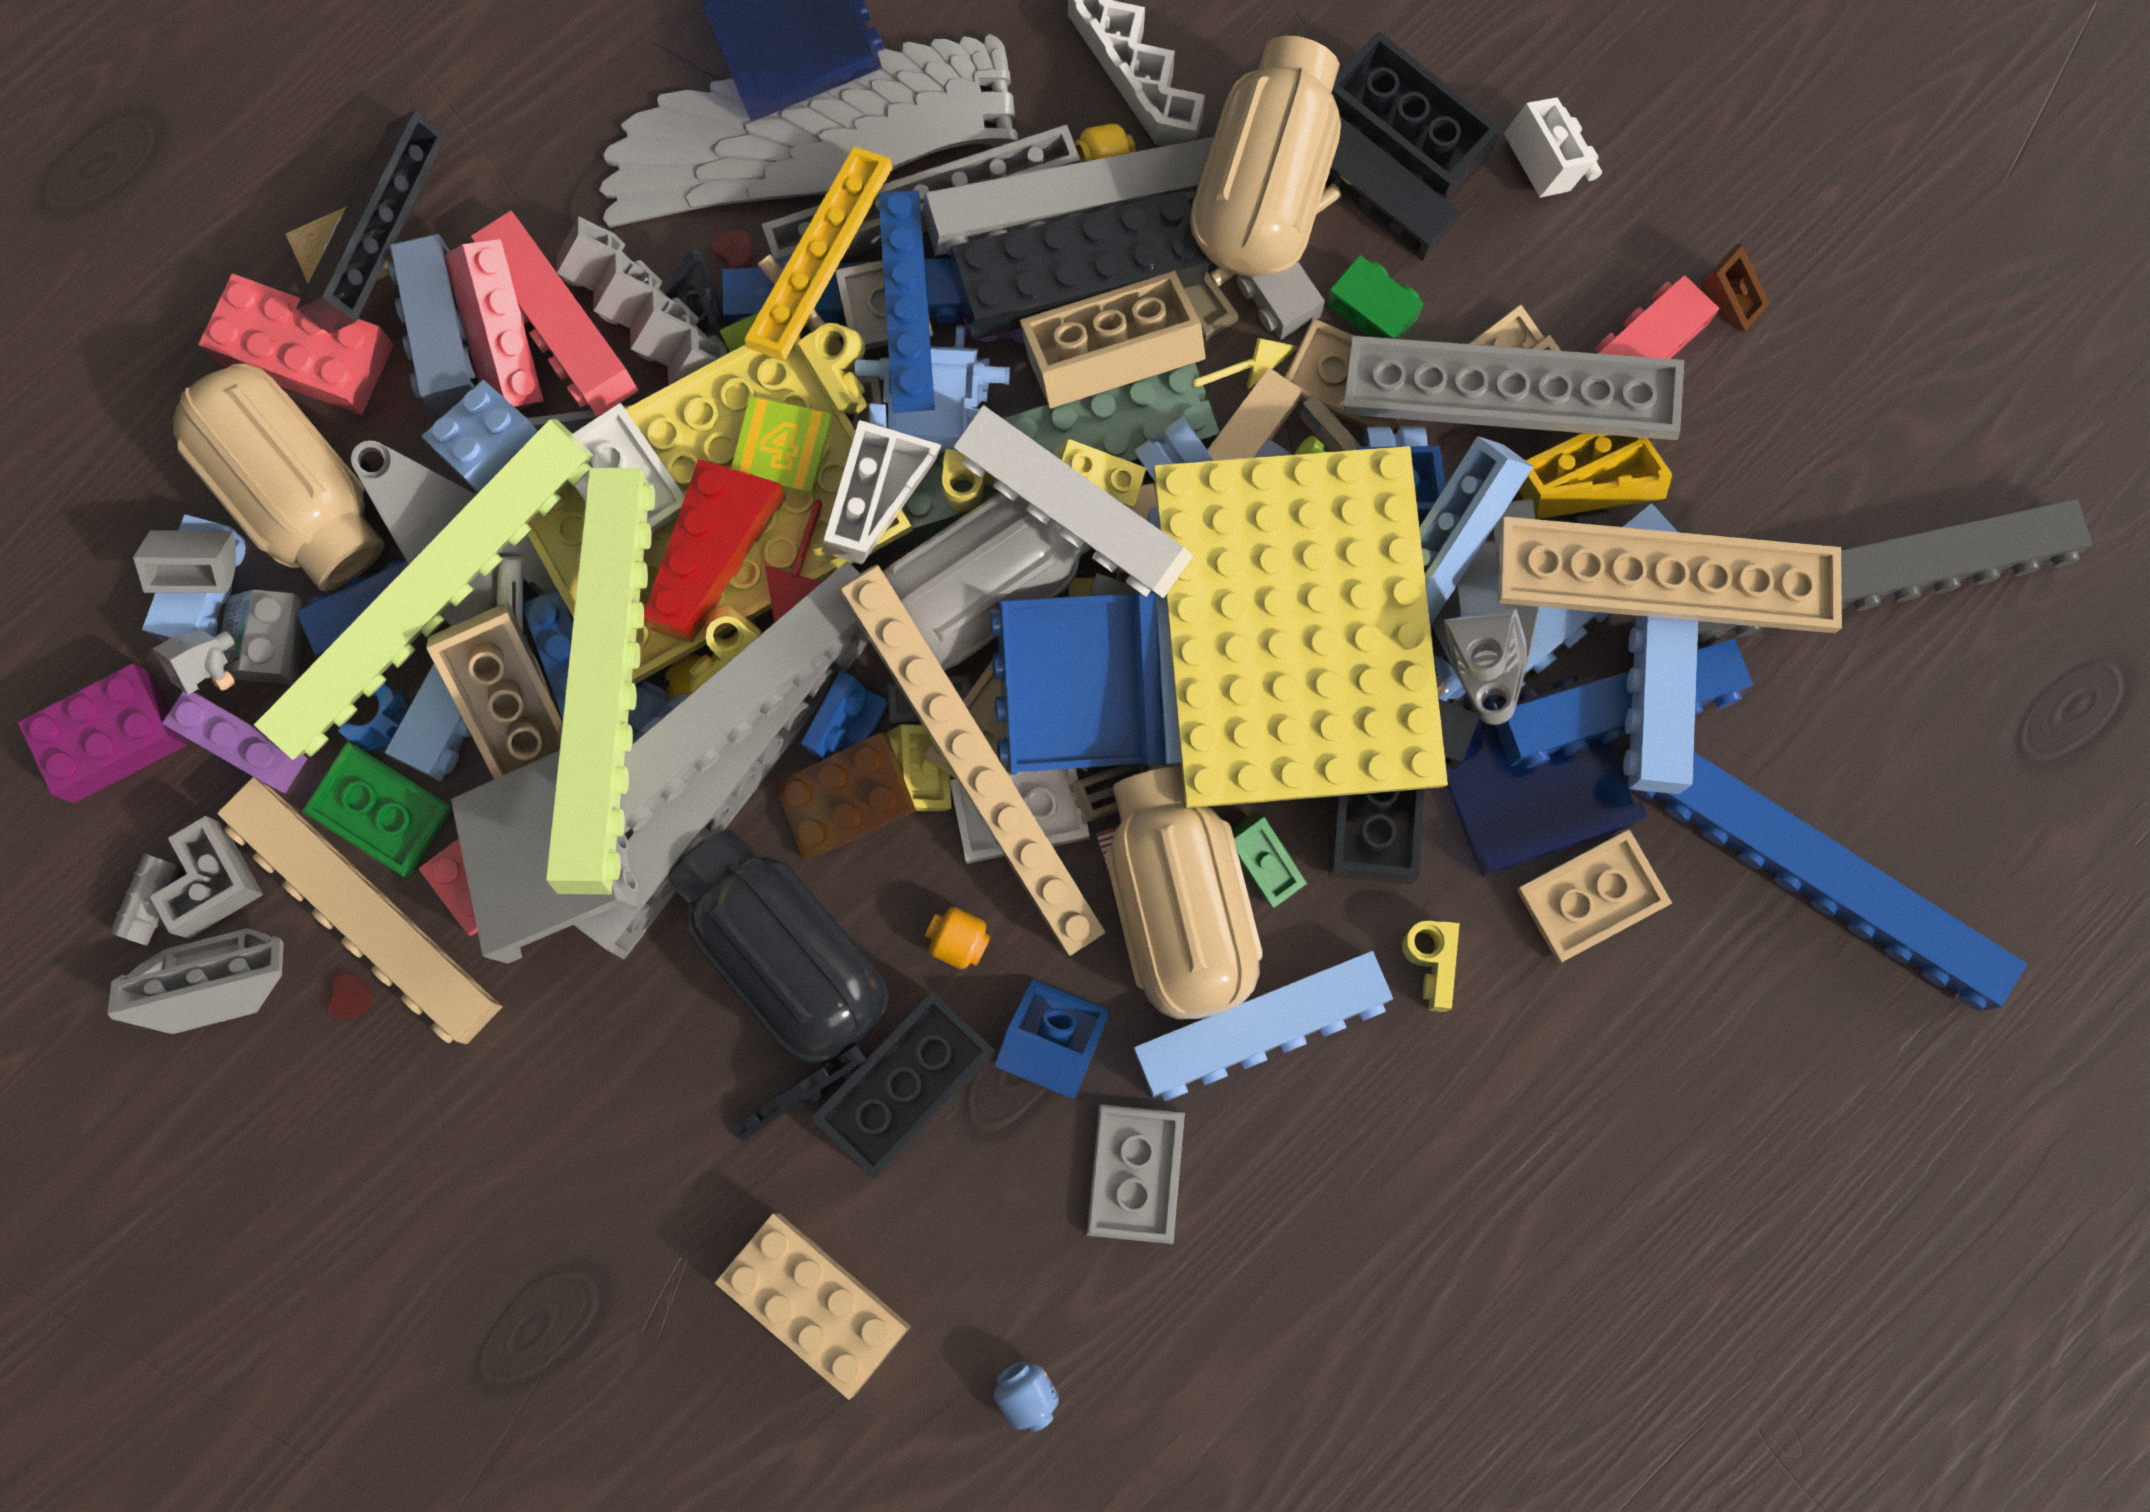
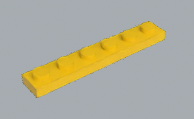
(818, 253)

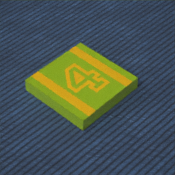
(782, 444)

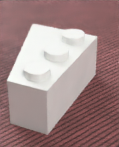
(875, 486)

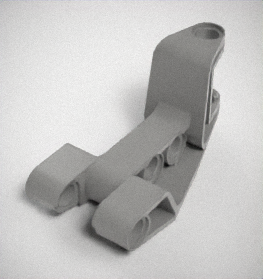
(419, 506)
(1484, 638)

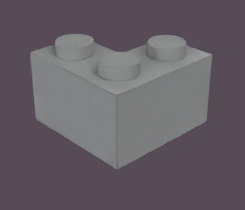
(214, 882)

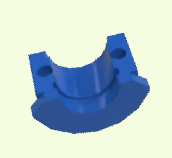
(383, 727)

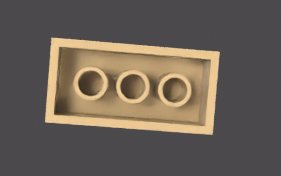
(1113, 339)
(498, 689)
(813, 1305)

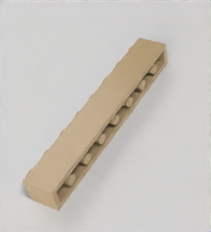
(359, 911)

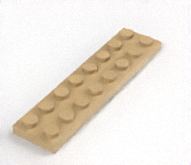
(1670, 575)

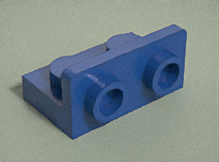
(844, 717)

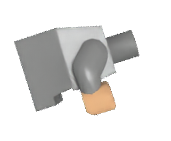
(194, 657)

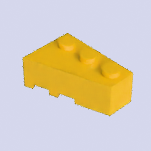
(1595, 475)

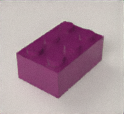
(101, 734)

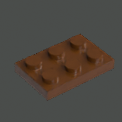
(845, 796)

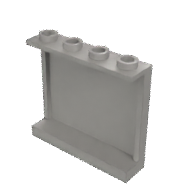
(506, 854)

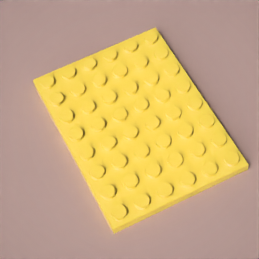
(703, 421)
(1300, 628)

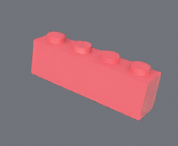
(493, 321)
(1665, 326)

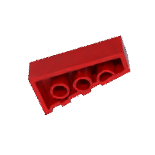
(710, 539)

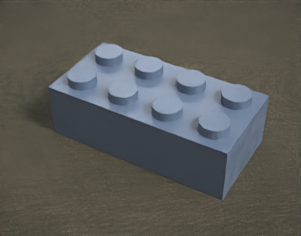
(433, 324)

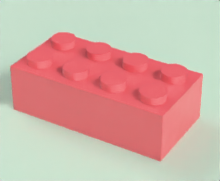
(266, 330)

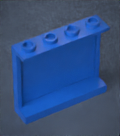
(1078, 682)

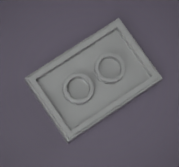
(1136, 1174)

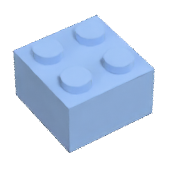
(479, 435)

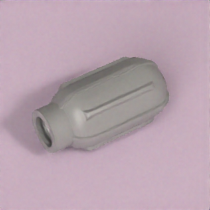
(973, 563)

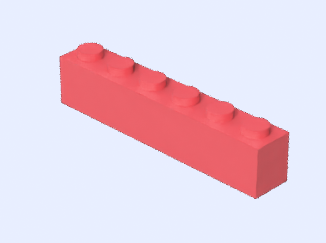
(559, 321)

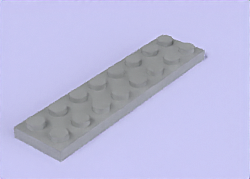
(1515, 387)

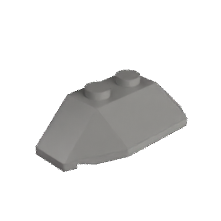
(199, 982)

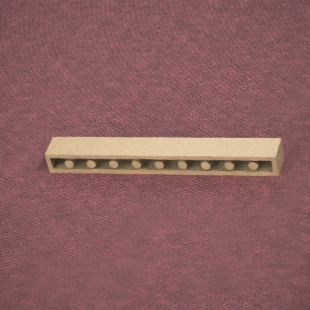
(971, 759)

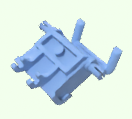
(958, 384)

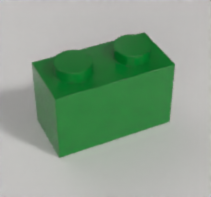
(1374, 301)

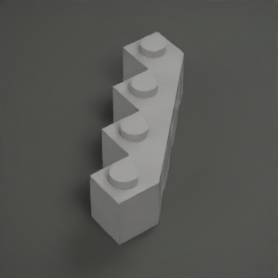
(631, 296)

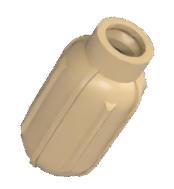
(1269, 161)
(276, 475)
(1181, 899)

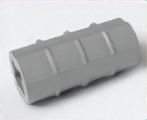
(137, 914)

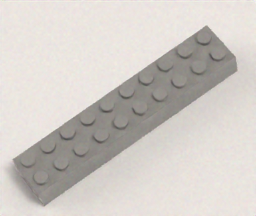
(709, 806)

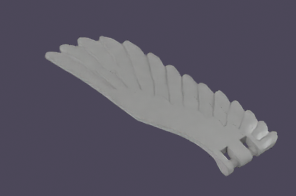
(709, 153)

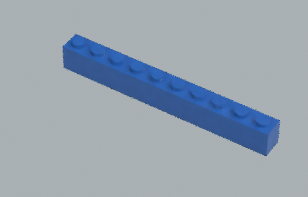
(1844, 886)

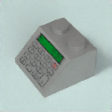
(265, 636)

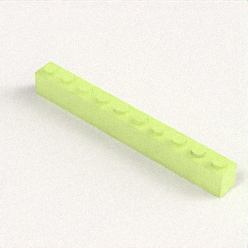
(425, 590)
(600, 683)

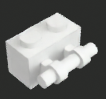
(1551, 147)

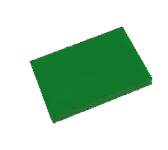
(378, 809)

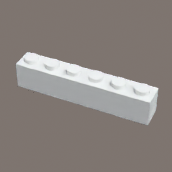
(1073, 502)

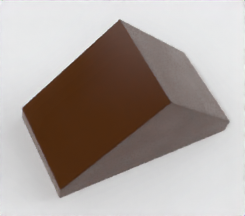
(1736, 289)

